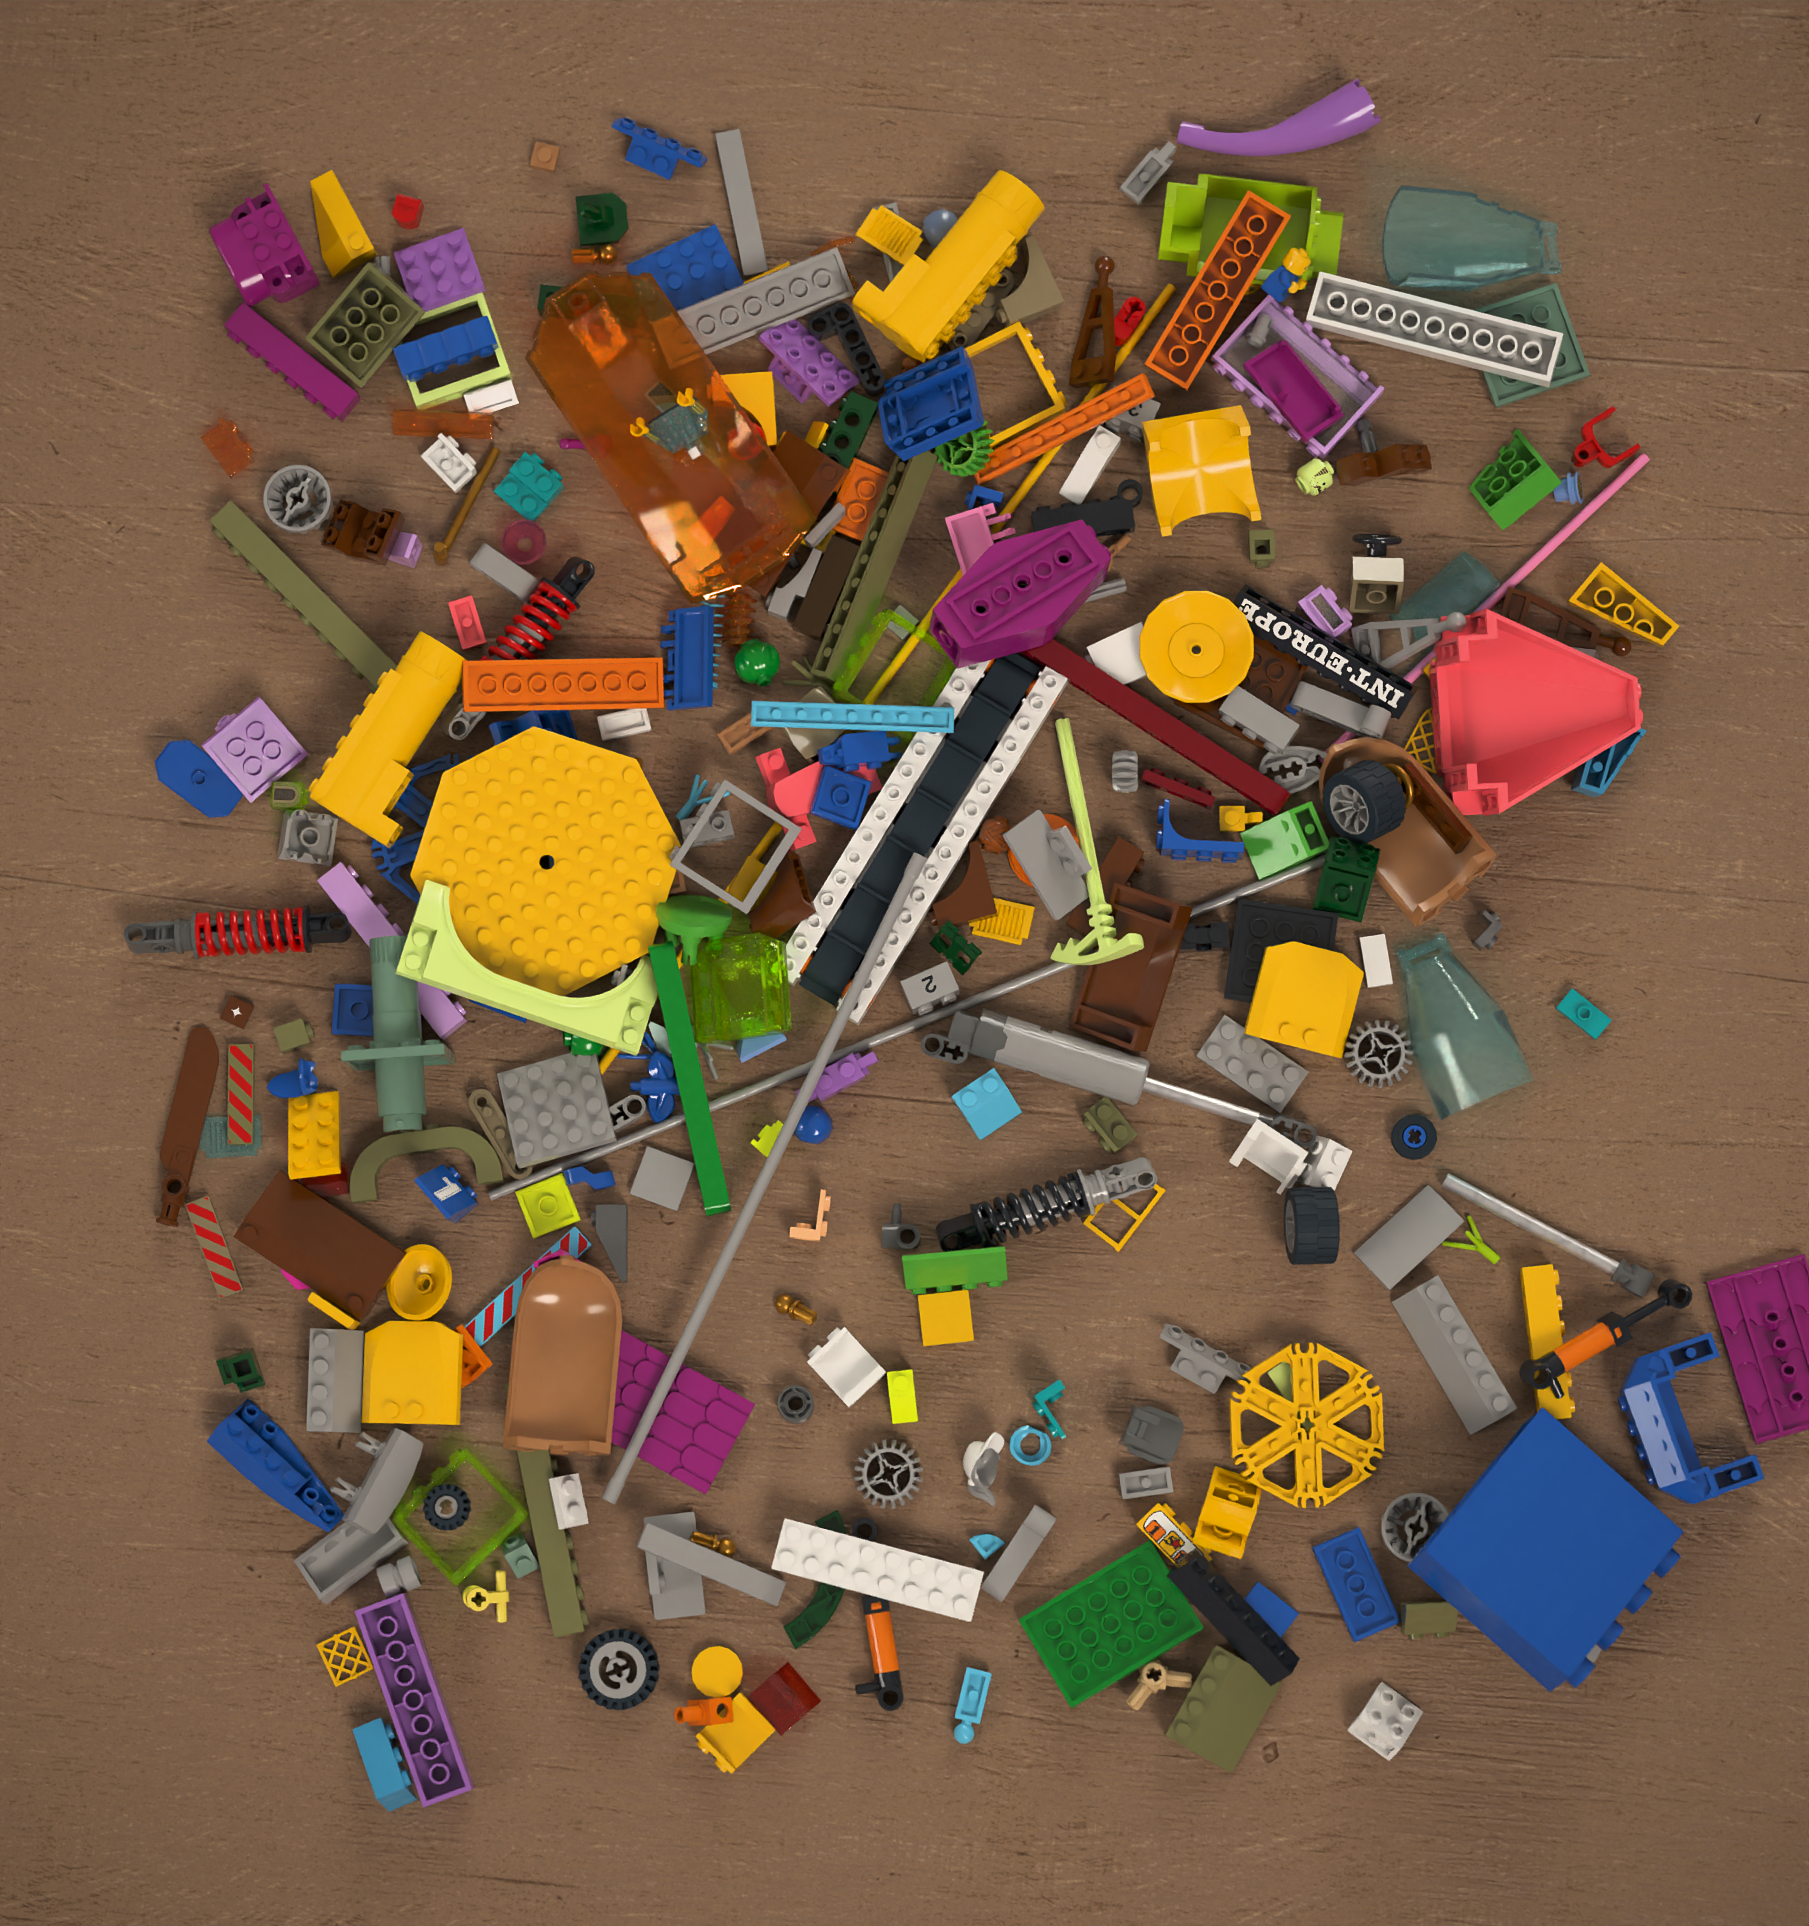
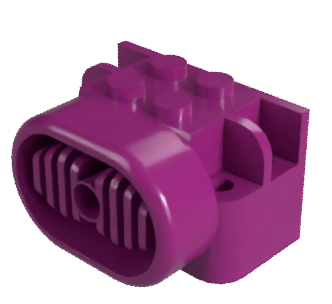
(263, 252)

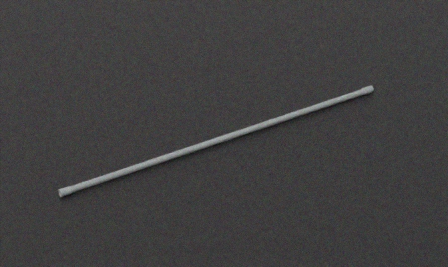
(617, 1481)

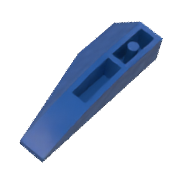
(274, 1465)

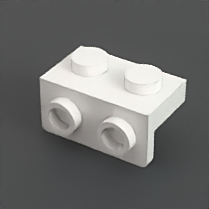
(449, 462)
(1324, 1163)
(568, 1501)

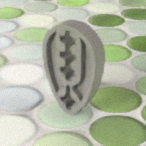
(1302, 756)

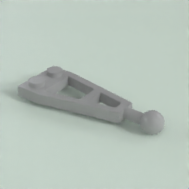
(1367, 639)

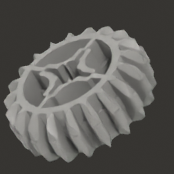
(1374, 1042)
(878, 1453)

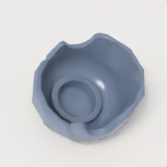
(937, 225)

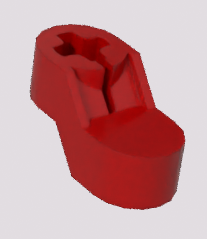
(1132, 312)

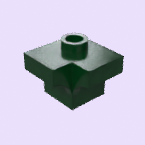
(242, 1370)

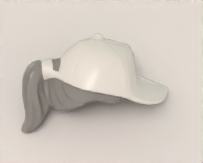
(980, 1466)

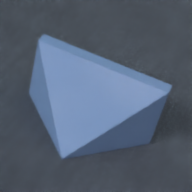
(752, 1047)

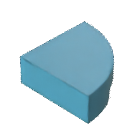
(986, 1544)

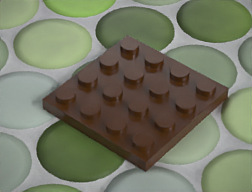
(1270, 678)

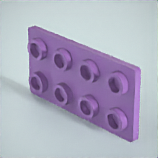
(806, 364)

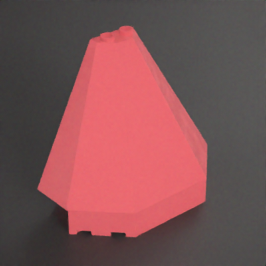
(1519, 711)

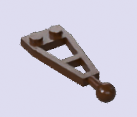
(1097, 369)
(1516, 607)

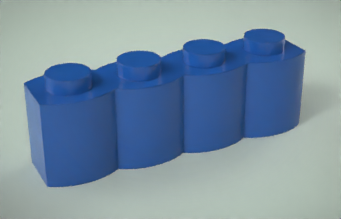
(445, 348)

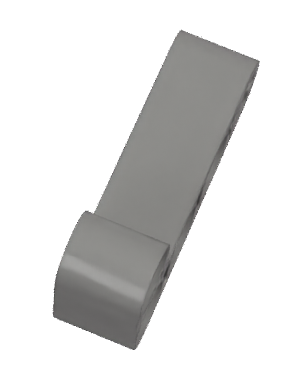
(1340, 711)
(1018, 1553)

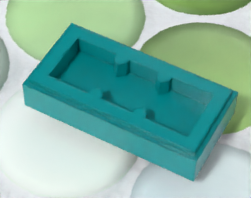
(1583, 1014)

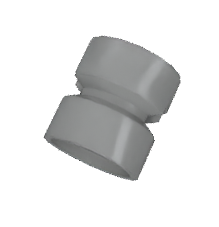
(399, 1577)

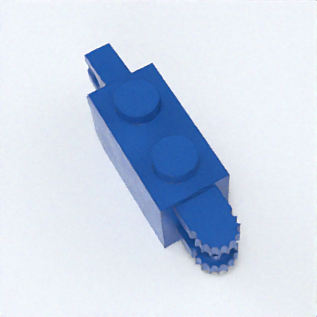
(859, 750)

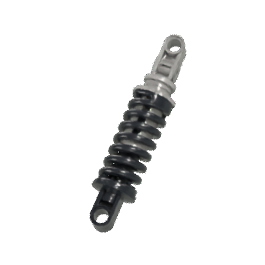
(1076, 1195)

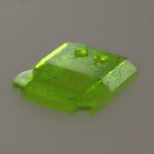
(740, 989)

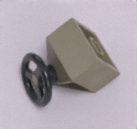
(1376, 578)

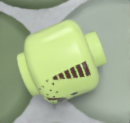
(1314, 477)

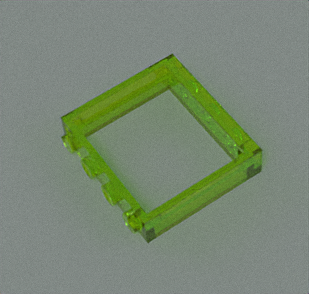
(867, 644)
(438, 1477)

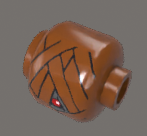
(992, 834)

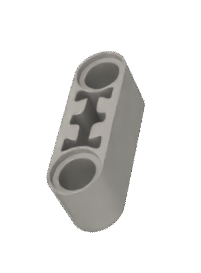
(504, 573)
(622, 1123)

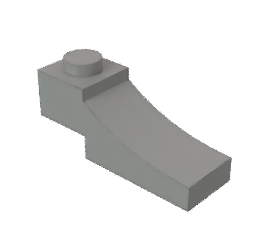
(783, 600)

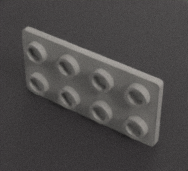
(1050, 862)
(673, 1588)

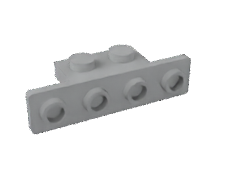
(1199, 1361)

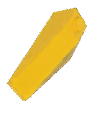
(340, 233)

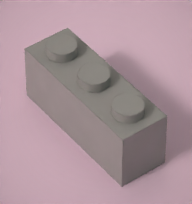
(1258, 720)

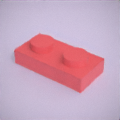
(467, 623)

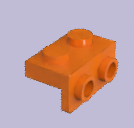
(473, 1358)

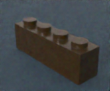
(825, 589)

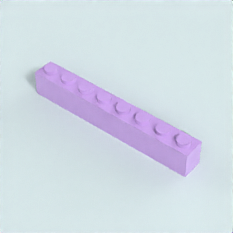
(372, 922)

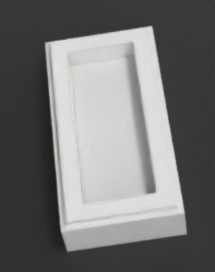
(491, 397)
(623, 724)
(1375, 960)

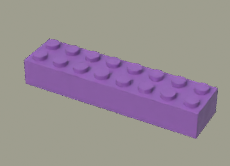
(414, 1699)

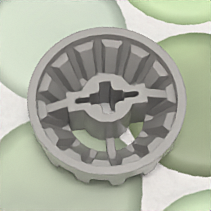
(285, 484)
(1423, 1505)

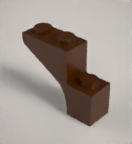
(1388, 462)

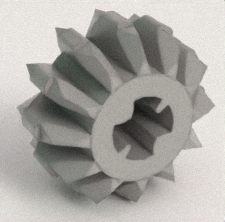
(1125, 771)

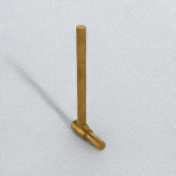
(442, 548)

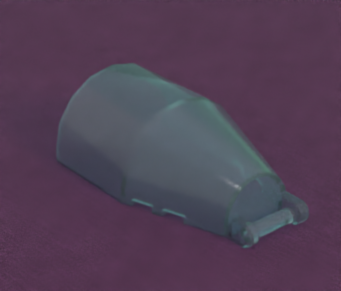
(1462, 241)
(1458, 1032)

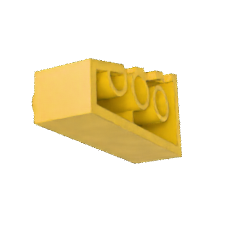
(1620, 605)

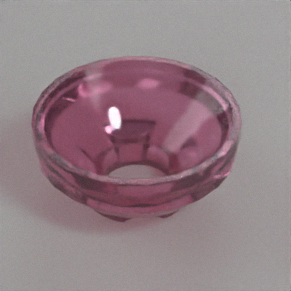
(519, 530)

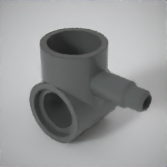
(892, 1231)

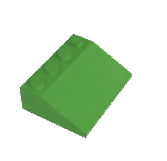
(955, 1268)

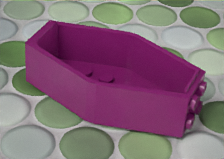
(1013, 615)

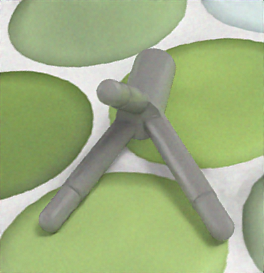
(709, 1059)

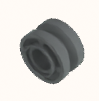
(795, 1392)

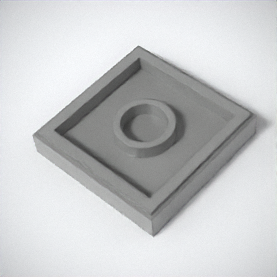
(662, 1178)

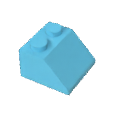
(986, 1104)

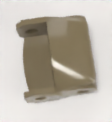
(811, 739)

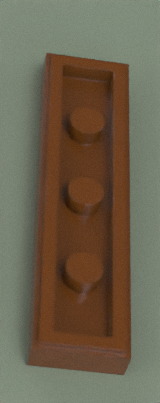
(1437, 812)

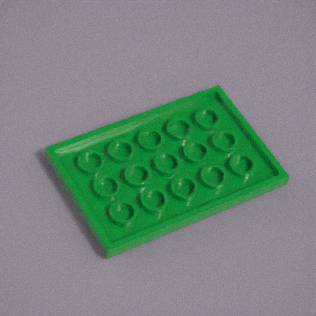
(1110, 1624)

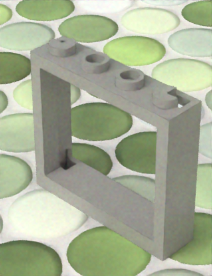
(693, 831)

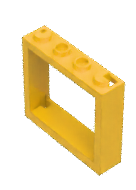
(1045, 376)

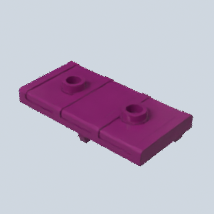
(1294, 390)

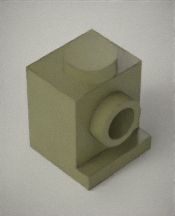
(1262, 539)

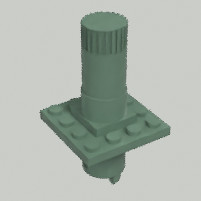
(398, 1046)

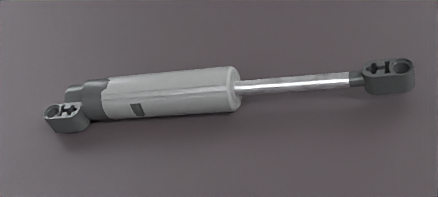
(1082, 1065)

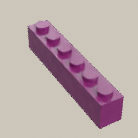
(292, 362)

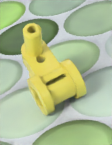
(500, 1597)

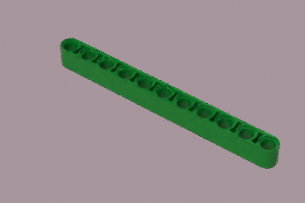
(689, 1078)

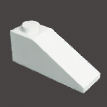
(1090, 465)

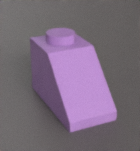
(406, 549)

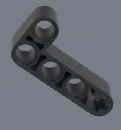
(853, 350)

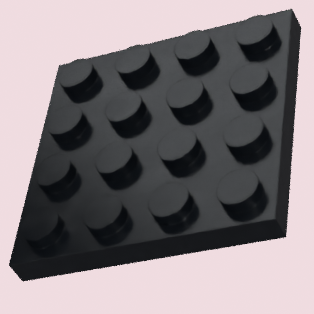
(1267, 925)

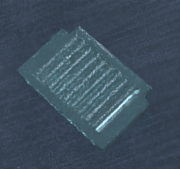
(215, 1139)

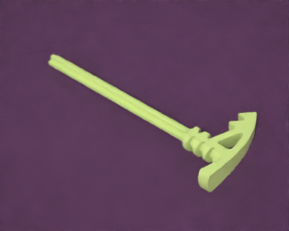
(1109, 948)

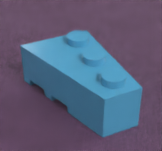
(1598, 772)
(384, 1764)

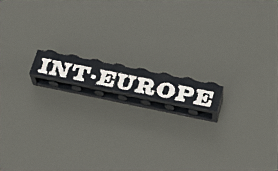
(1324, 653)

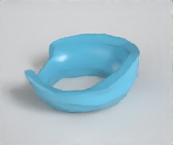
(1041, 1456)

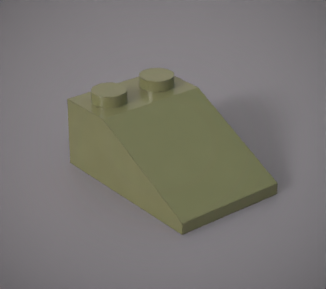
(1427, 1617)

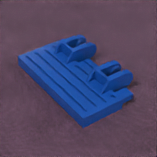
(690, 658)

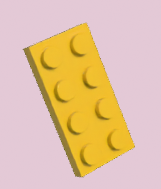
(314, 1135)

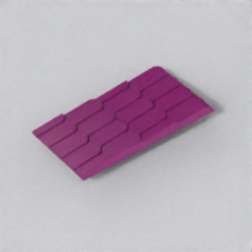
(1767, 1343)
(693, 1424)

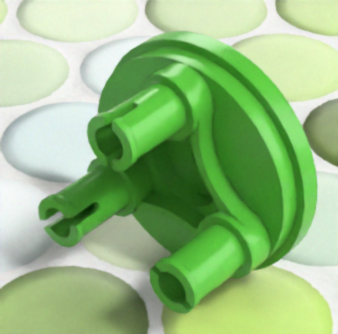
(692, 919)

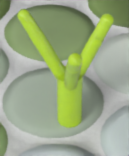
(1477, 1240)

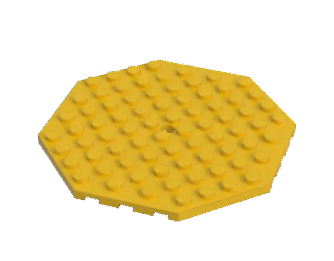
(559, 801)

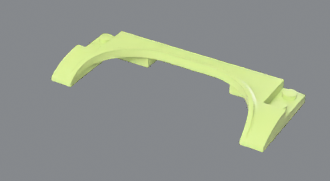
(440, 960)

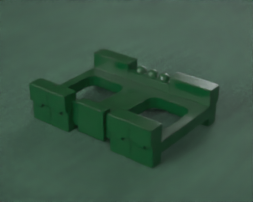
(958, 944)

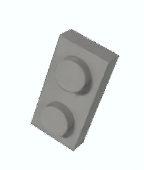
(1146, 1483)

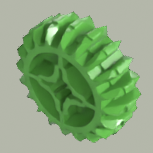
(955, 452)

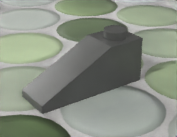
(612, 1229)

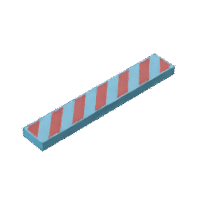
(504, 1306)

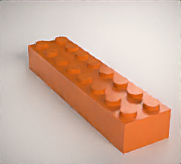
(1217, 290)

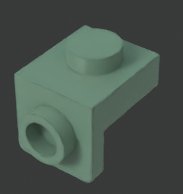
(519, 1555)

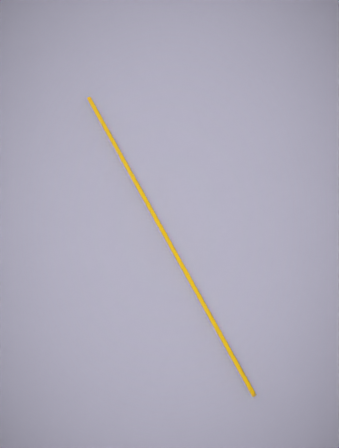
(925, 623)

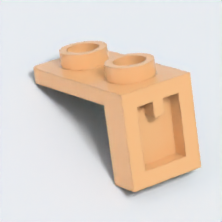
(804, 1231)

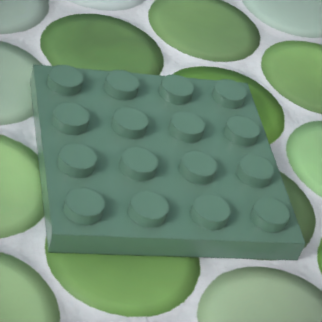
(1544, 310)

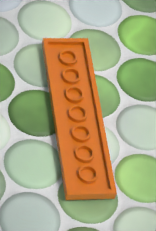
(562, 684)

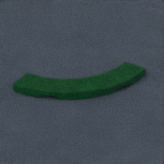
(825, 1599)

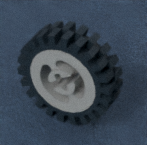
(629, 1693)

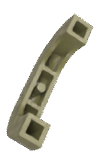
(410, 1142)

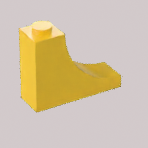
(757, 399)

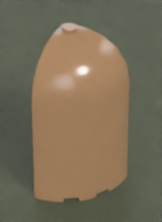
(1414, 859)
(564, 1361)

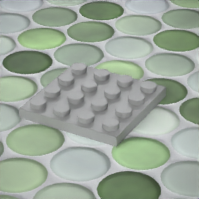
(556, 1108)

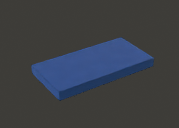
(1356, 1584)

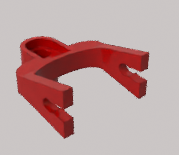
(1593, 450)

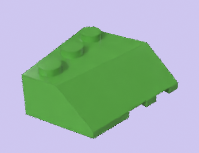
(1514, 481)

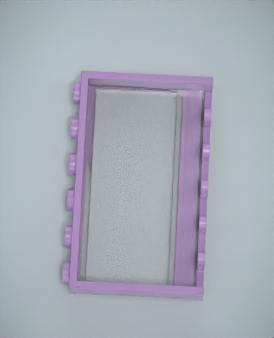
(1335, 373)

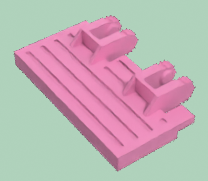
(973, 535)

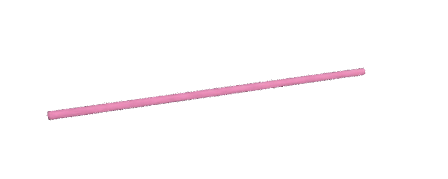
(1532, 563)

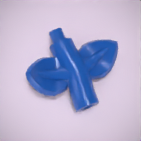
(659, 1086)

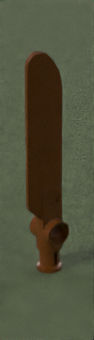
(187, 1119)

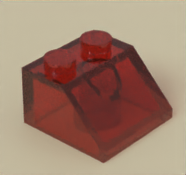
(784, 1698)

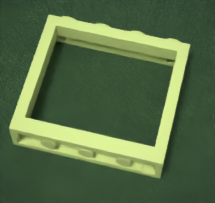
(456, 389)

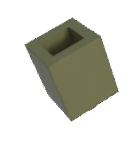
(294, 1035)

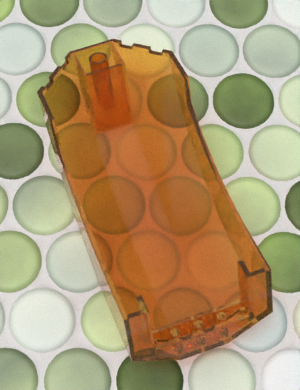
(612, 355)

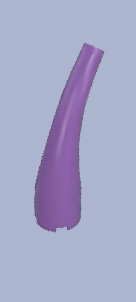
(1321, 124)

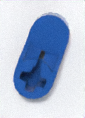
(581, 1175)

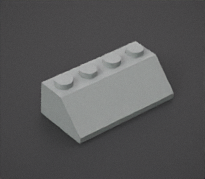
(335, 1380)

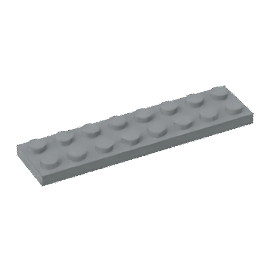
(768, 301)

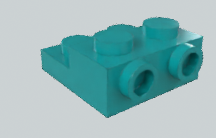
(530, 487)

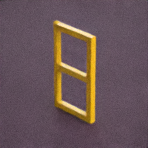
(1139, 1219)

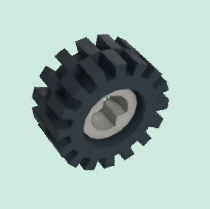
(459, 1501)

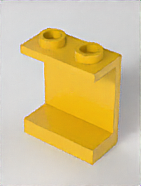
(736, 1740)

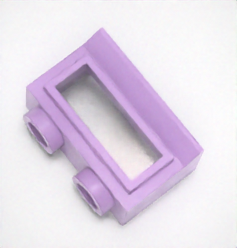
(1325, 613)

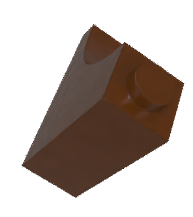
(971, 900)
(786, 902)

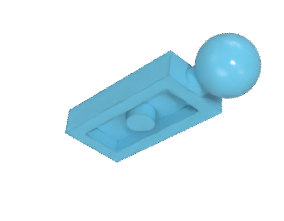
(971, 1703)

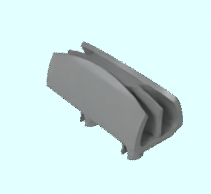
(384, 1482)

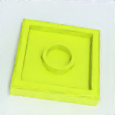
(548, 1206)

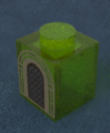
(289, 796)

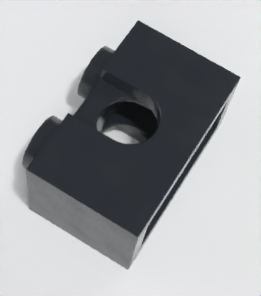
(1215, 934)

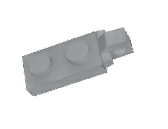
(1148, 173)

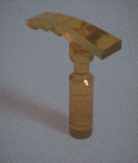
(835, 243)

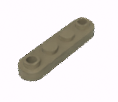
(983, 313)
(497, 1130)

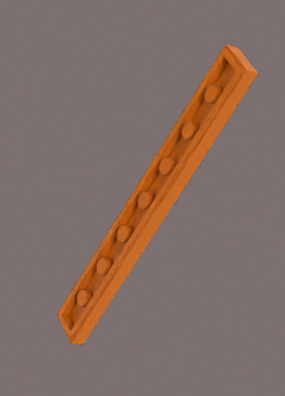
(1066, 427)

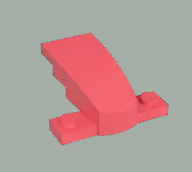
(794, 793)

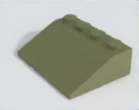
(365, 324)
(1222, 1709)

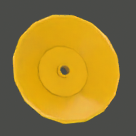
(1199, 621)

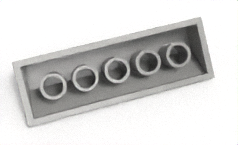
(1454, 1355)

